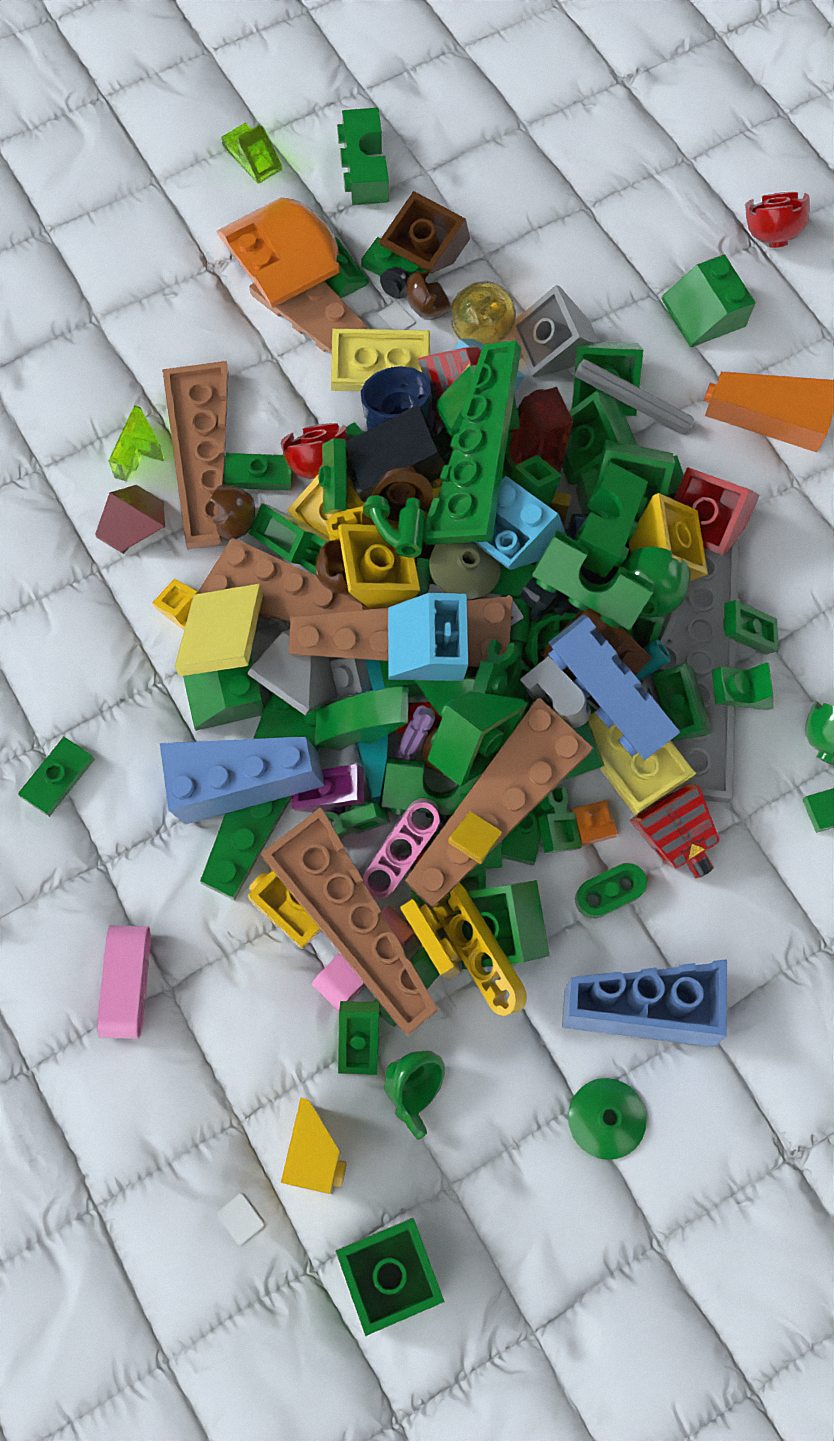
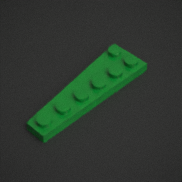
(474, 473)
(248, 829)

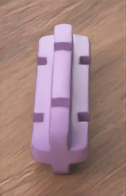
(415, 733)

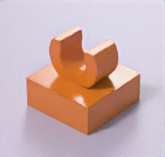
(595, 823)

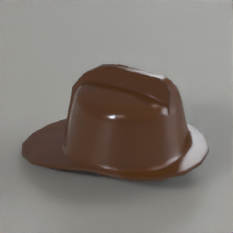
(397, 487)

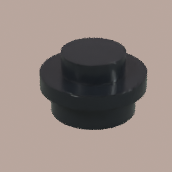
(394, 282)

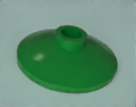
(587, 1121)

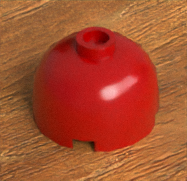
(778, 217)
(305, 452)

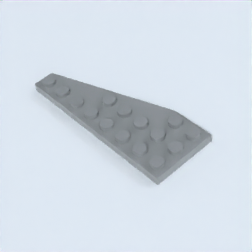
(698, 638)

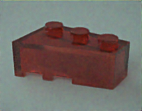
(542, 428)

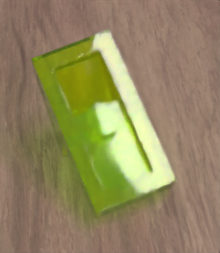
(252, 151)
(135, 440)

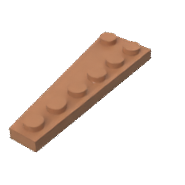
(315, 313)
(198, 434)
(285, 588)
(365, 632)
(514, 783)
(333, 894)

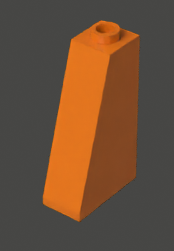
(774, 406)

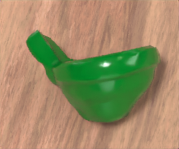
(413, 1085)

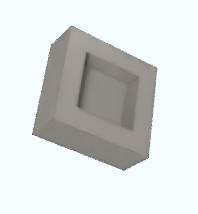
(350, 675)

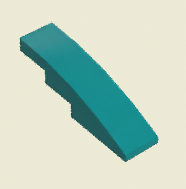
(374, 755)

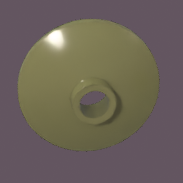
(457, 577)

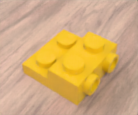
(282, 909)

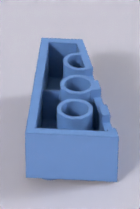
(613, 687)
(231, 775)
(656, 1004)

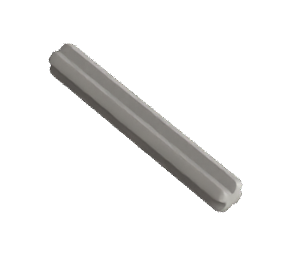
(634, 396)

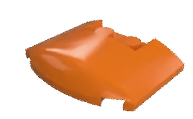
(283, 249)

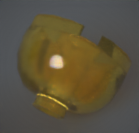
(483, 312)

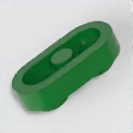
(608, 890)

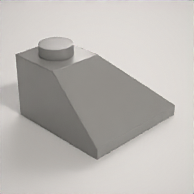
(552, 332)
(297, 679)

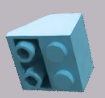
(521, 527)
(428, 638)

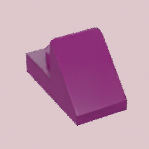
(342, 788)

